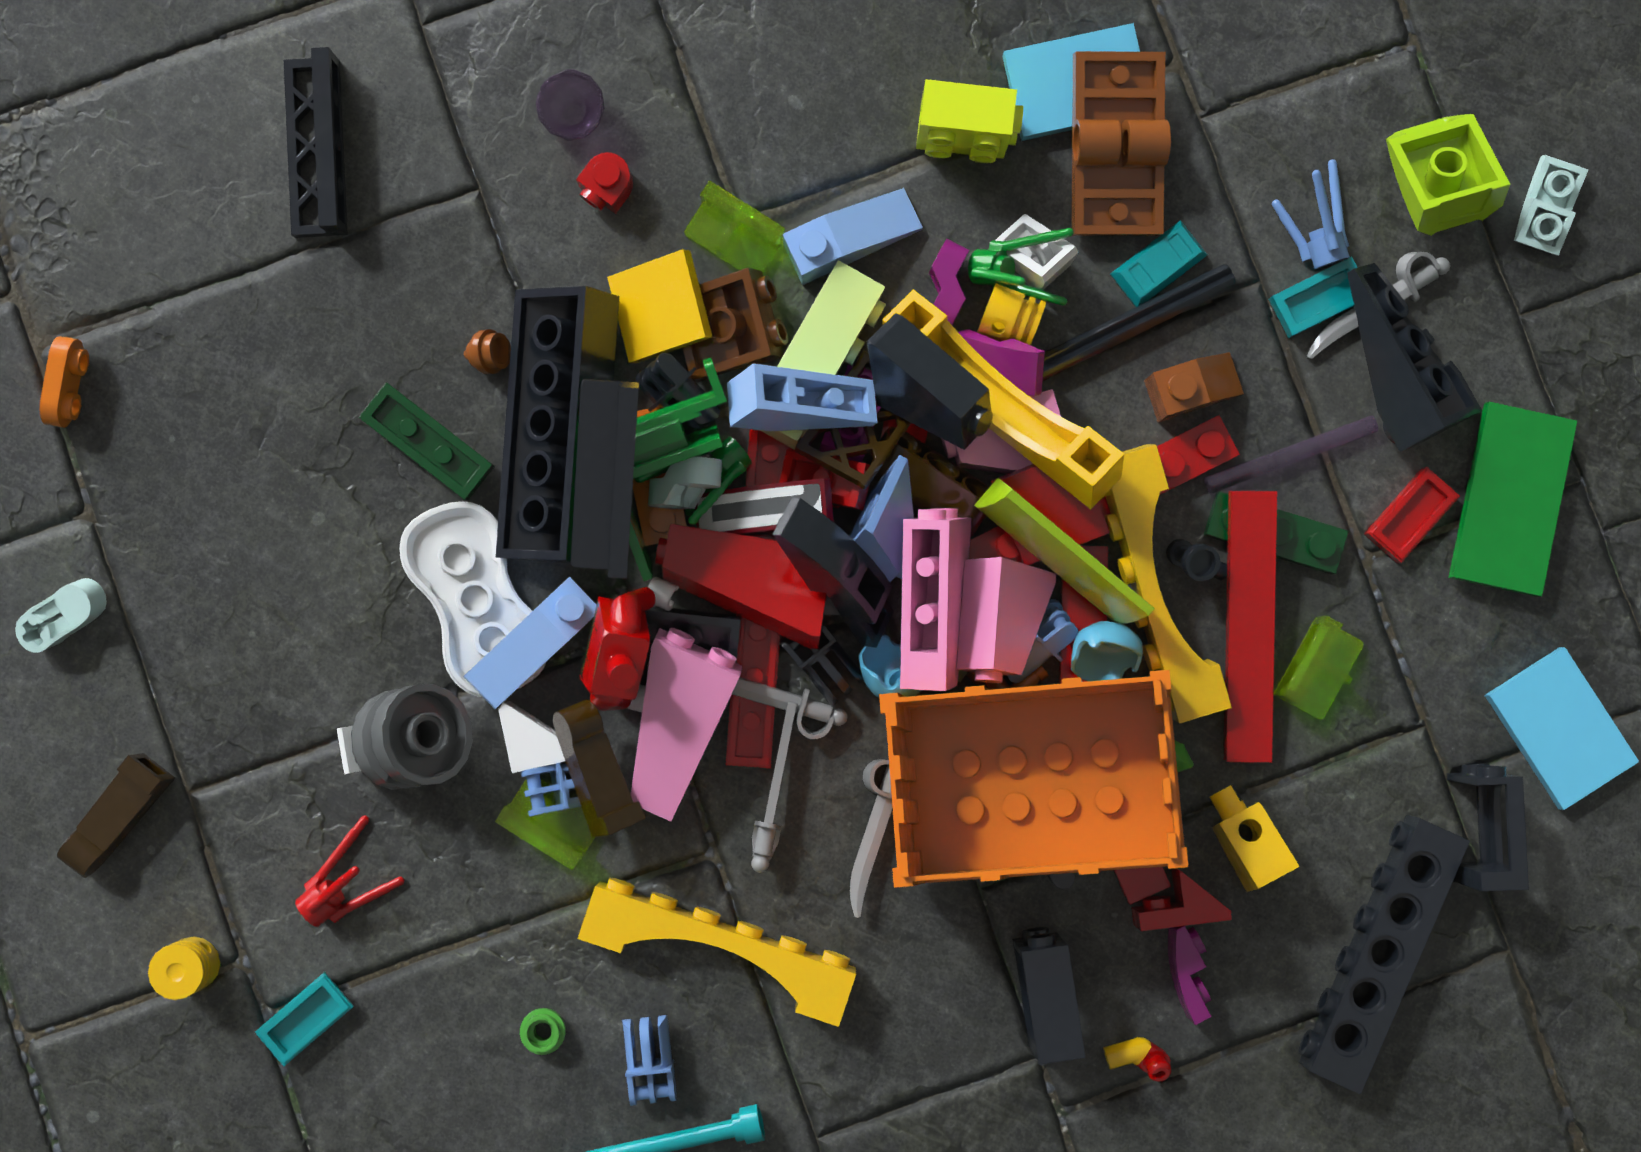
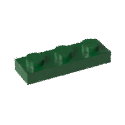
(426, 441)
(1297, 537)

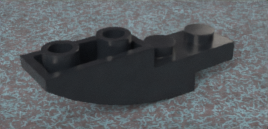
(836, 566)

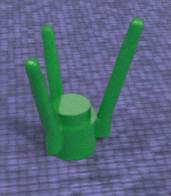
(995, 266)
(734, 463)

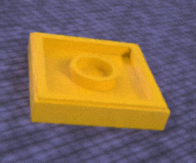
(660, 306)

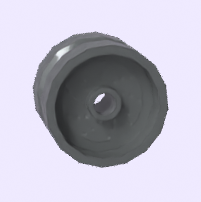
(412, 737)

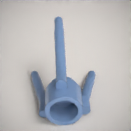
(1327, 243)

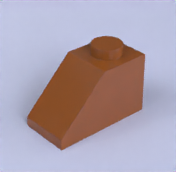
(1193, 385)

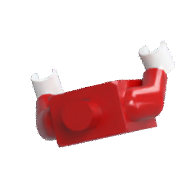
(620, 646)

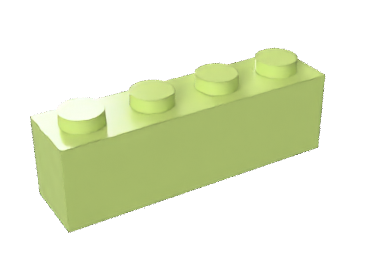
(832, 329)

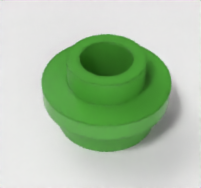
(534, 1042)

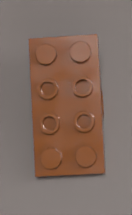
(1119, 143)

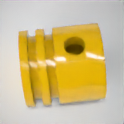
(1011, 316)
(183, 968)

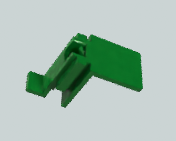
(664, 442)

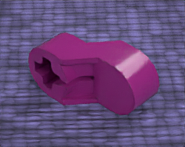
(944, 274)

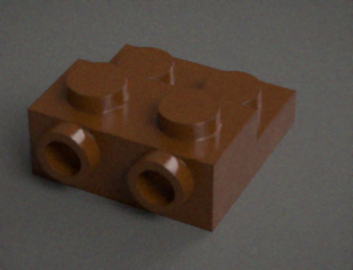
(739, 324)

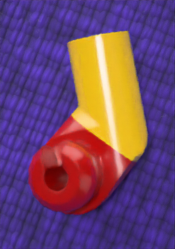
(1142, 1054)

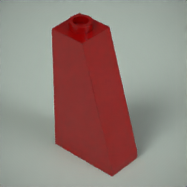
(745, 578)

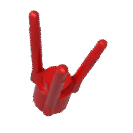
(324, 899)

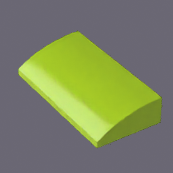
(1062, 554)

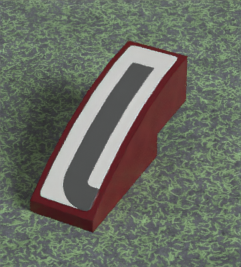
(759, 507)

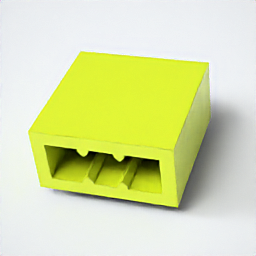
(968, 120)

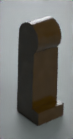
(595, 770)
(115, 813)

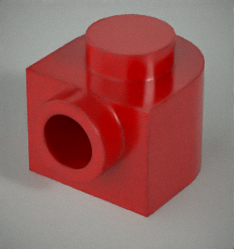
(605, 182)

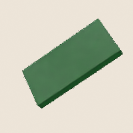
(1513, 499)

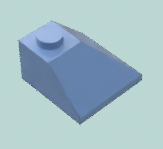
(881, 522)

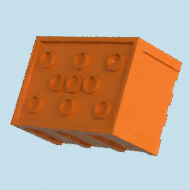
(1034, 780)

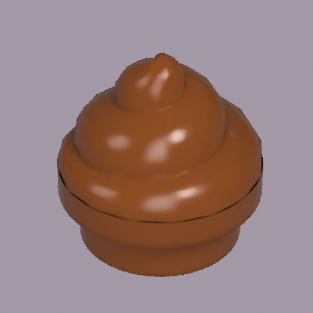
(488, 351)

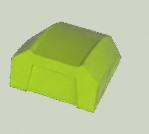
(1447, 173)

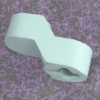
(685, 483)
(44, 628)

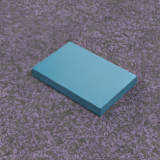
(1045, 76)
(1561, 728)

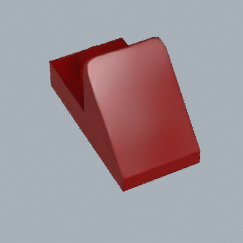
(843, 491)
(1191, 907)

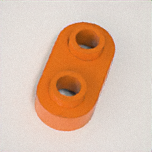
(61, 383)

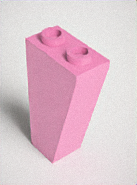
(932, 597)
(679, 715)

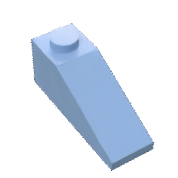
(850, 234)
(799, 400)
(531, 643)

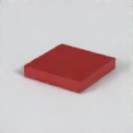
(1056, 505)

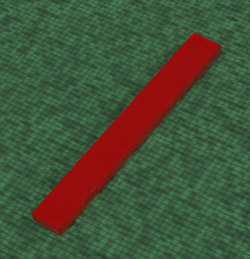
(758, 652)

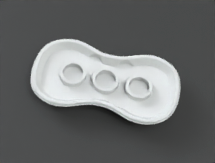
(455, 566)

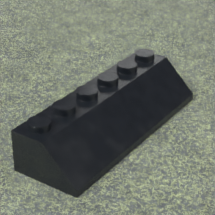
(555, 344)

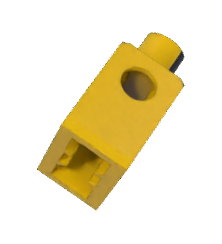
(1265, 855)

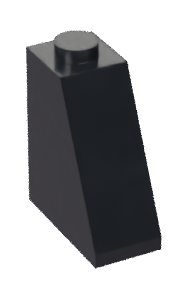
(927, 384)

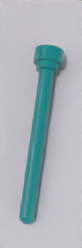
(742, 1126)

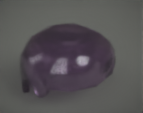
(570, 105)

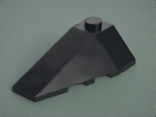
(1409, 382)

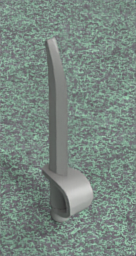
(1406, 287)
(805, 707)
(873, 833)
(766, 834)

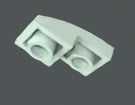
(1549, 204)

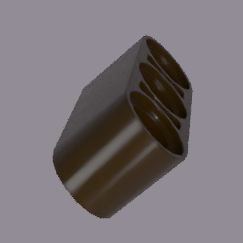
(935, 479)

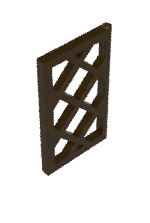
(879, 450)

